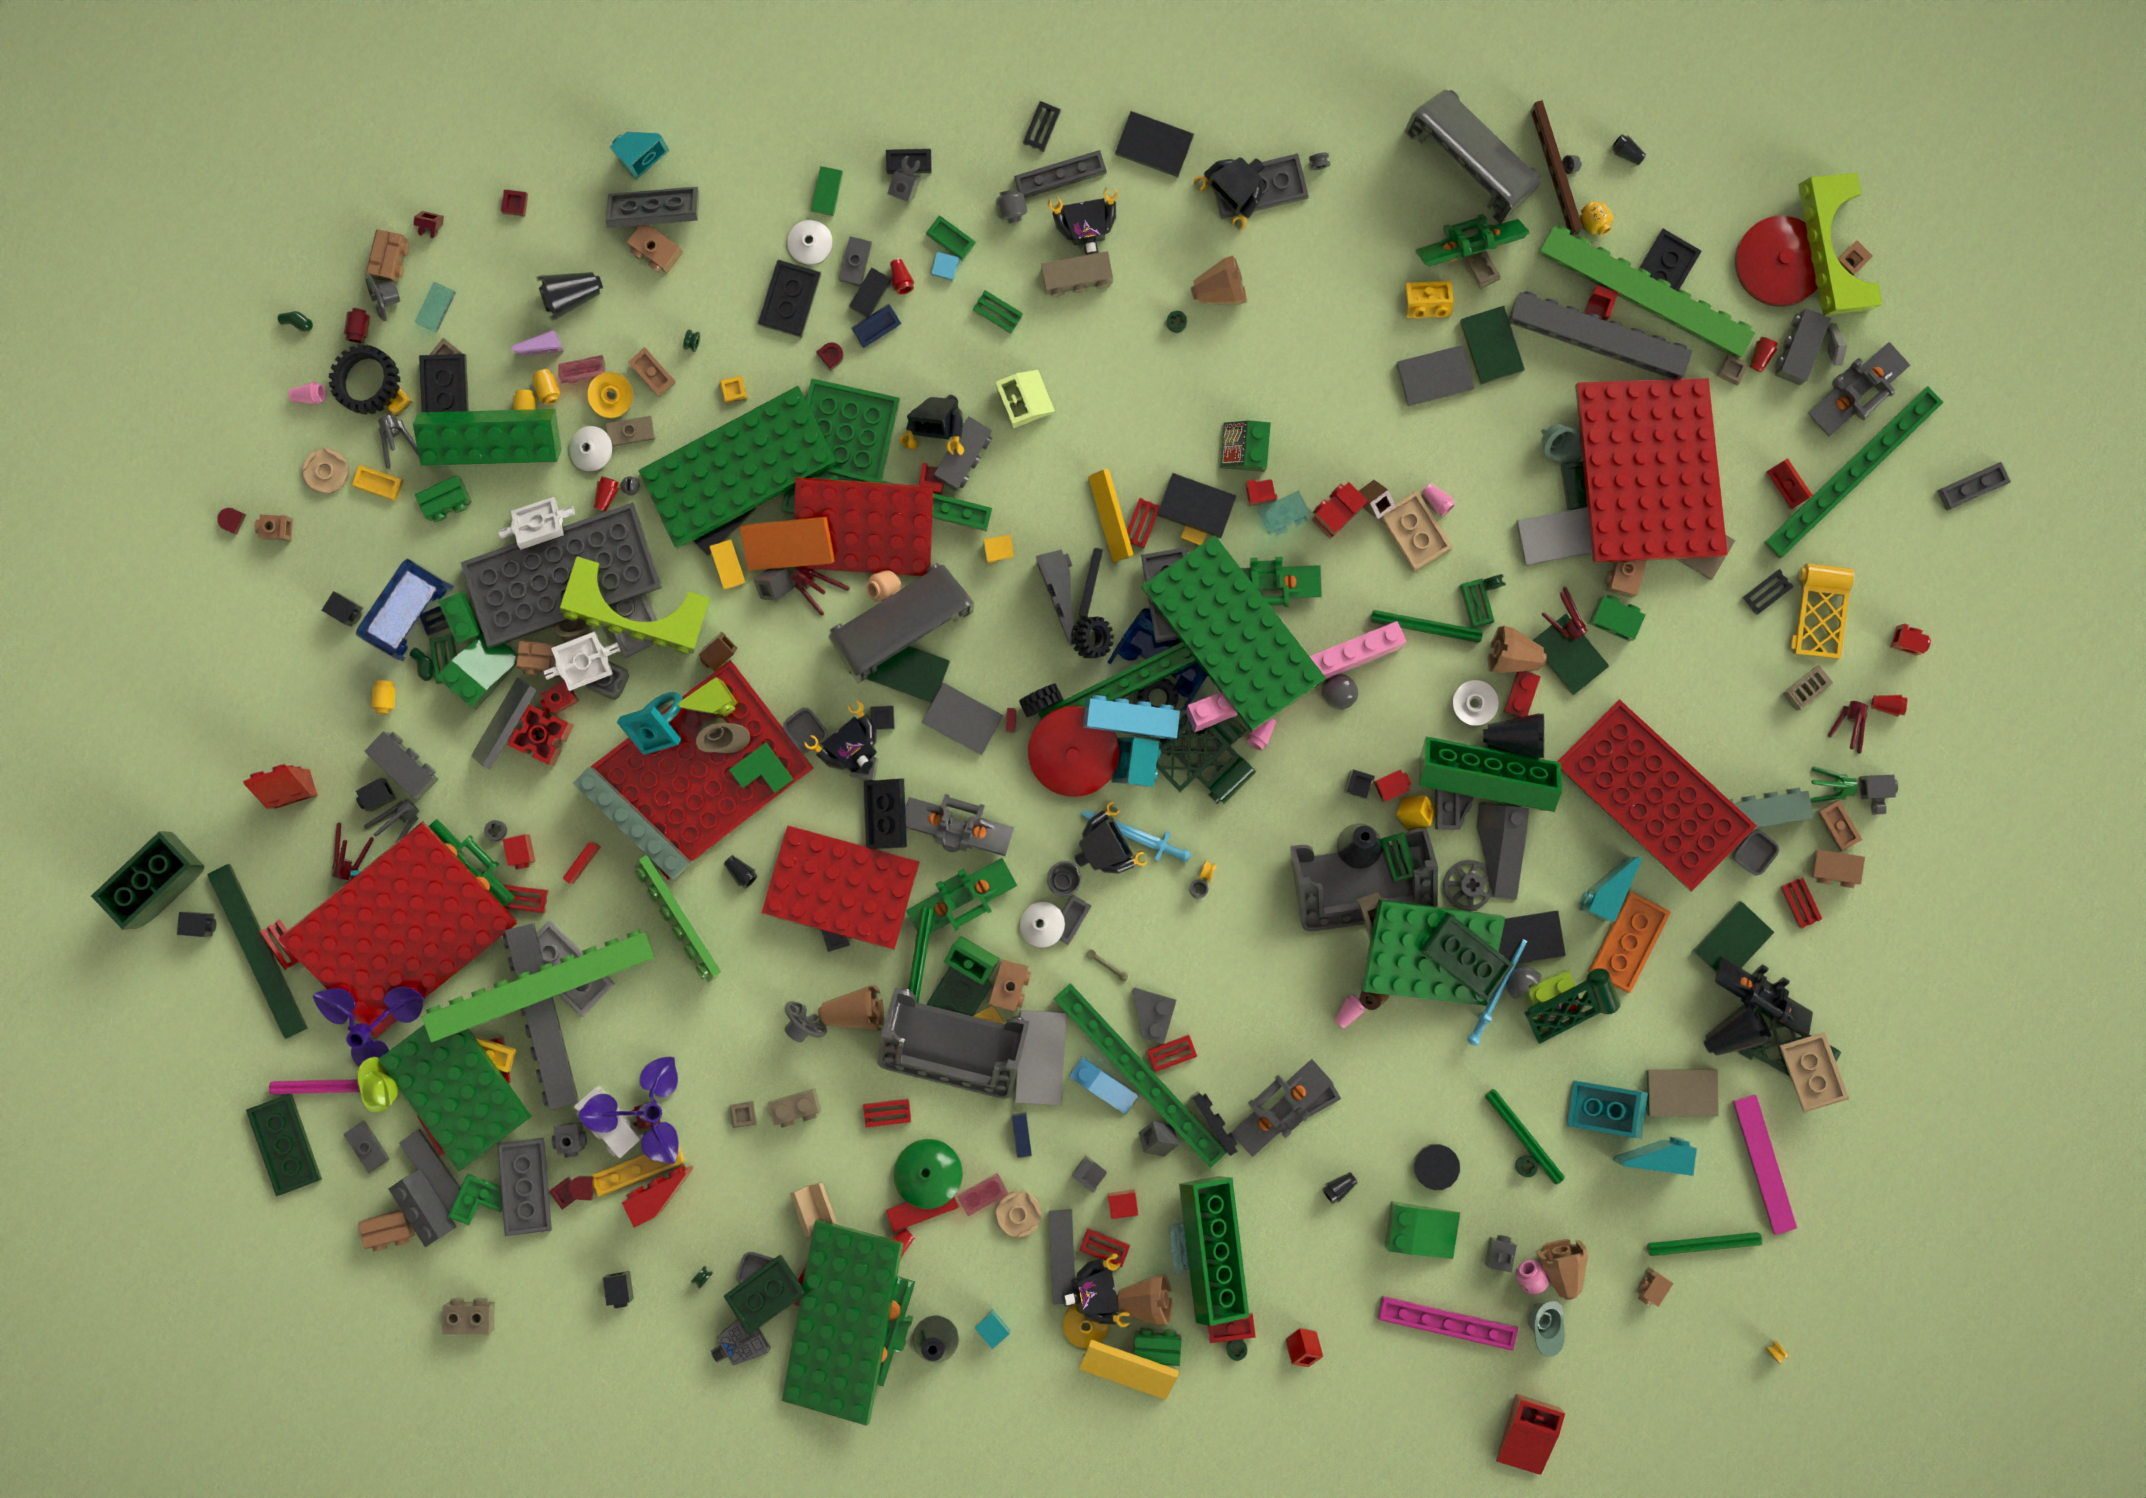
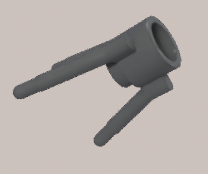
(390, 428)
(404, 811)

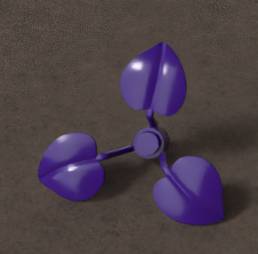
(338, 1004)
(661, 1141)

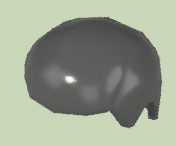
(1340, 691)
(1063, 878)
(1521, 979)

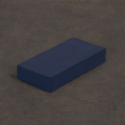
(876, 325)

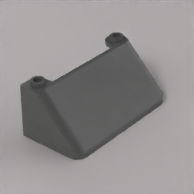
(1476, 151)
(900, 621)
(1330, 887)
(951, 1046)

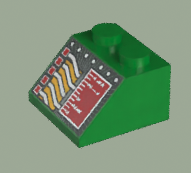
(1245, 445)

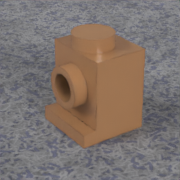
(1857, 255)
(281, 527)
(1653, 1288)

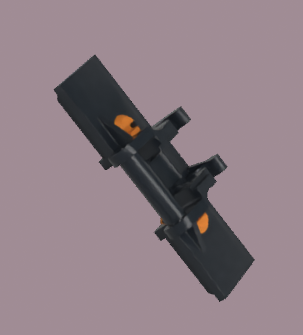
(1764, 994)

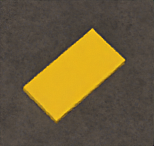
(1128, 1369)

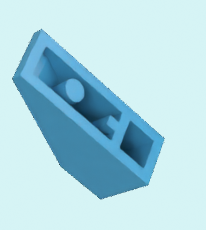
(1103, 1085)

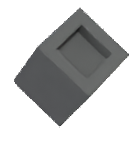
(773, 583)
(868, 775)
(1158, 1138)
(1089, 1173)

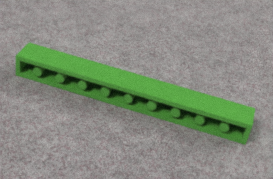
(1646, 292)
(537, 987)

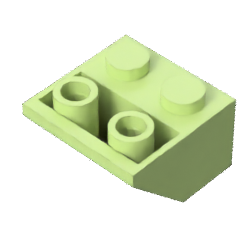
(1024, 397)

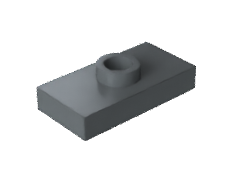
(855, 261)
(366, 1146)

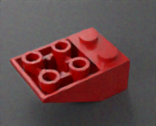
(281, 786)
(649, 1202)
(1530, 1434)

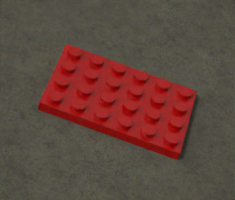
(871, 524)
(840, 887)

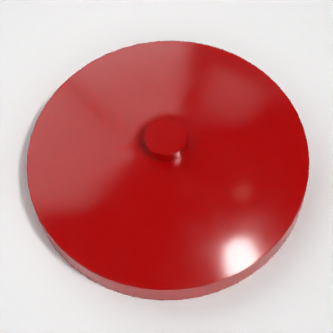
(1776, 262)
(1071, 757)

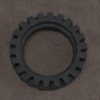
(341, 371)

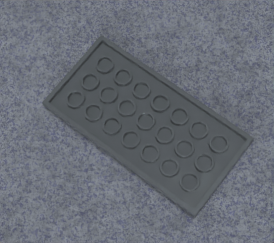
(524, 588)

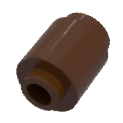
(1372, 1000)

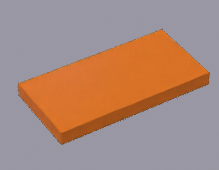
(787, 543)
(1630, 940)

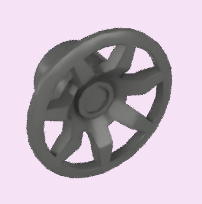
(385, 294)
(1469, 885)
(801, 1025)

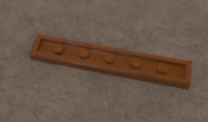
(1556, 168)

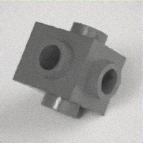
(574, 1133)

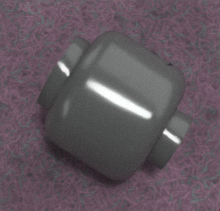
(1011, 205)

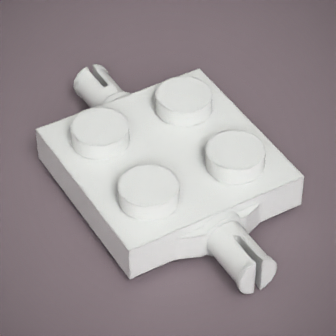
(537, 523)
(582, 660)

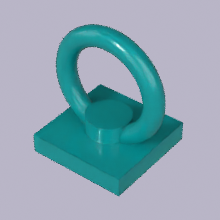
(649, 728)

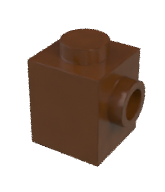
(1378, 499)
(717, 651)

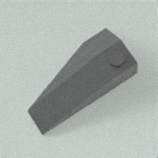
(1056, 575)
(1503, 844)

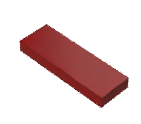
(908, 1215)

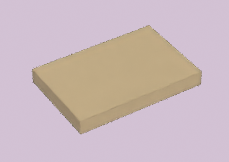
(1416, 531)
(1814, 1072)

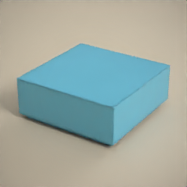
(945, 266)

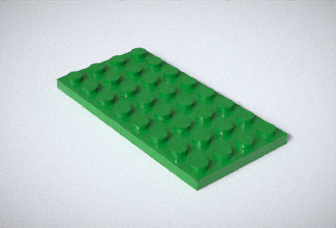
(737, 467)
(1233, 633)
(842, 1322)

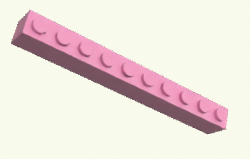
(1330, 662)

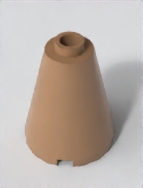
(854, 1010)

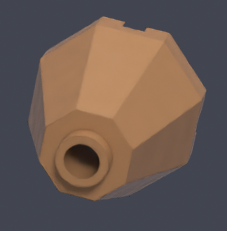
(1220, 284)
(1514, 652)
(1564, 1266)
(1148, 1300)

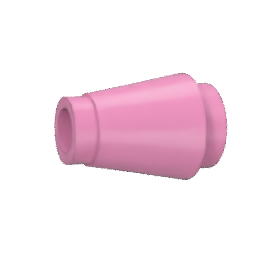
(309, 393)
(1439, 500)
(1260, 737)
(1349, 1011)

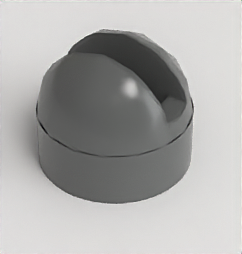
(1571, 160)
(634, 485)
(1203, 889)

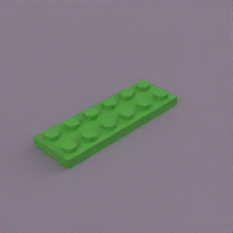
(671, 911)

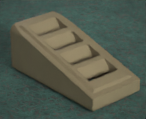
(1795, 700)

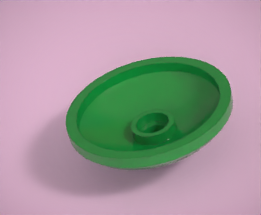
(944, 1175)

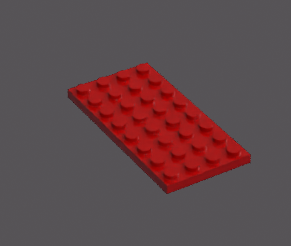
(1655, 795)

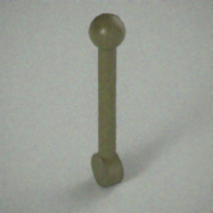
(1122, 975)

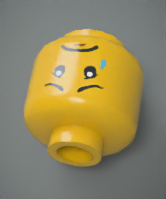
(1596, 218)

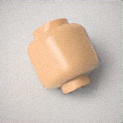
(882, 585)

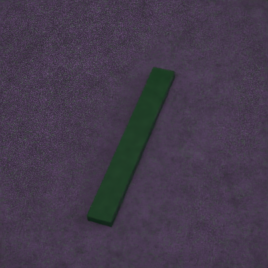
(256, 951)

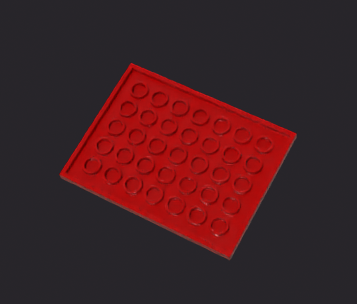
(1651, 470)
(692, 791)
(399, 924)

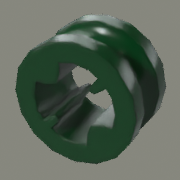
(1173, 315)
(691, 340)
(1494, 582)
(1532, 1170)
(702, 1277)
(1242, 1344)

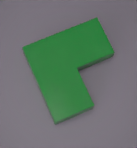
(765, 763)
(471, 1194)

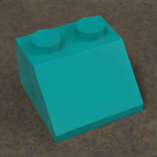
(638, 151)
(1137, 762)

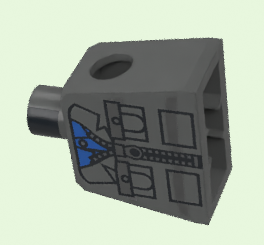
(739, 1345)

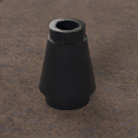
(1628, 149)
(741, 872)
(1339, 1187)

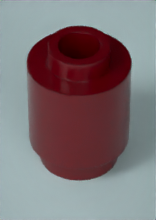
(356, 325)

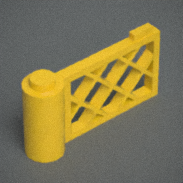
(1823, 580)

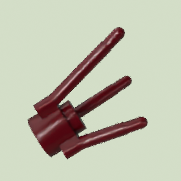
(804, 578)
(1576, 626)
(1856, 713)
(341, 866)

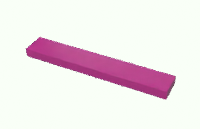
(1764, 1164)
(1447, 1323)

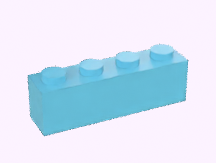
(1131, 718)

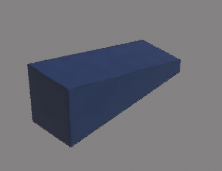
(1021, 1134)

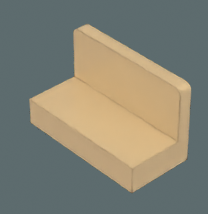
(812, 1205)

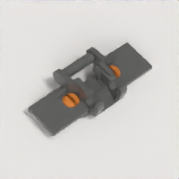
(1855, 382)
(957, 833)
(1285, 1115)

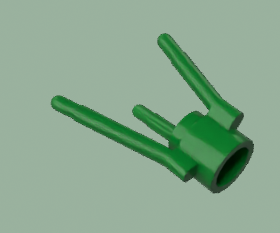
(1842, 785)

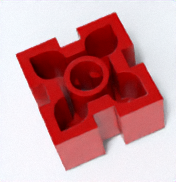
(1336, 513)
(528, 740)

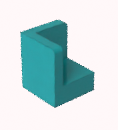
(992, 1329)

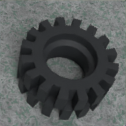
(1082, 637)
(1164, 684)
(1040, 699)

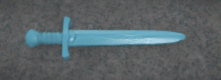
(1148, 840)
(1485, 1016)

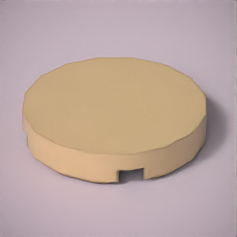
(325, 471)
(1018, 1214)

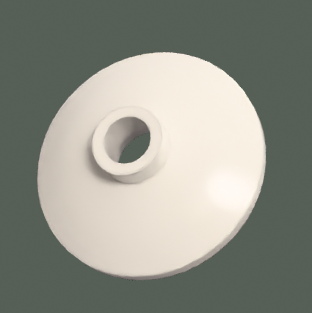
(814, 252)
(599, 451)
(1486, 699)
(1051, 929)

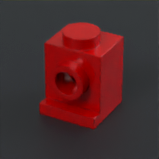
(1910, 640)
(567, 698)

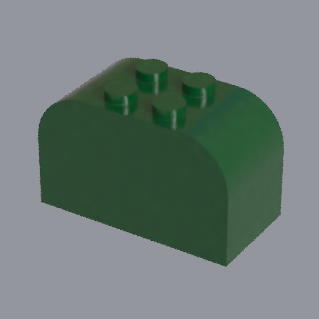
(148, 881)

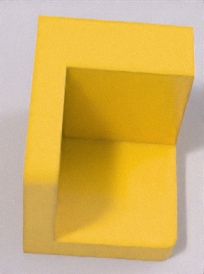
(998, 548)
(1416, 812)

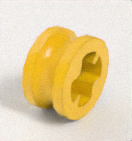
(1207, 871)
(1777, 1352)

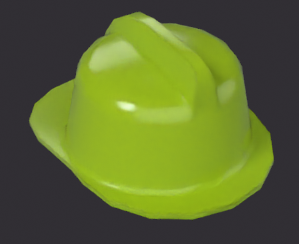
(376, 1085)

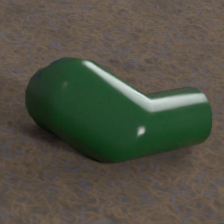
(296, 319)
(424, 664)

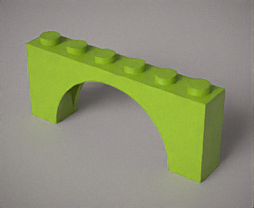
(1836, 286)
(677, 630)

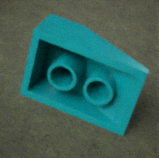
(1608, 894)
(1607, 1109)
(1664, 1156)

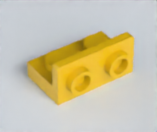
(1429, 299)

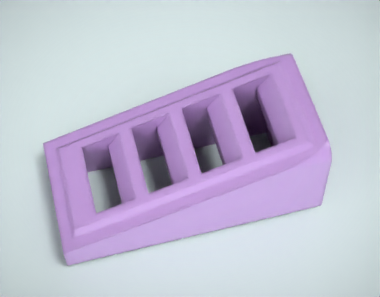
(544, 343)

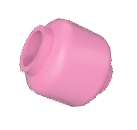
(1532, 1277)

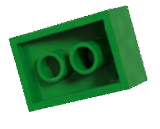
(478, 671)
(1421, 1230)

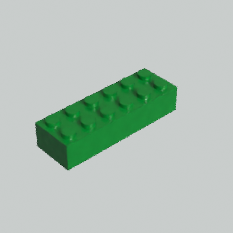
(487, 437)
(1490, 774)
(1214, 1250)

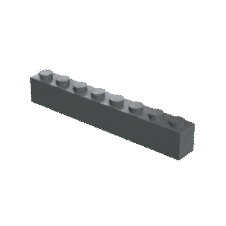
(1600, 336)
(542, 1022)

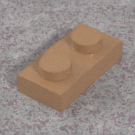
(652, 372)
(1839, 825)

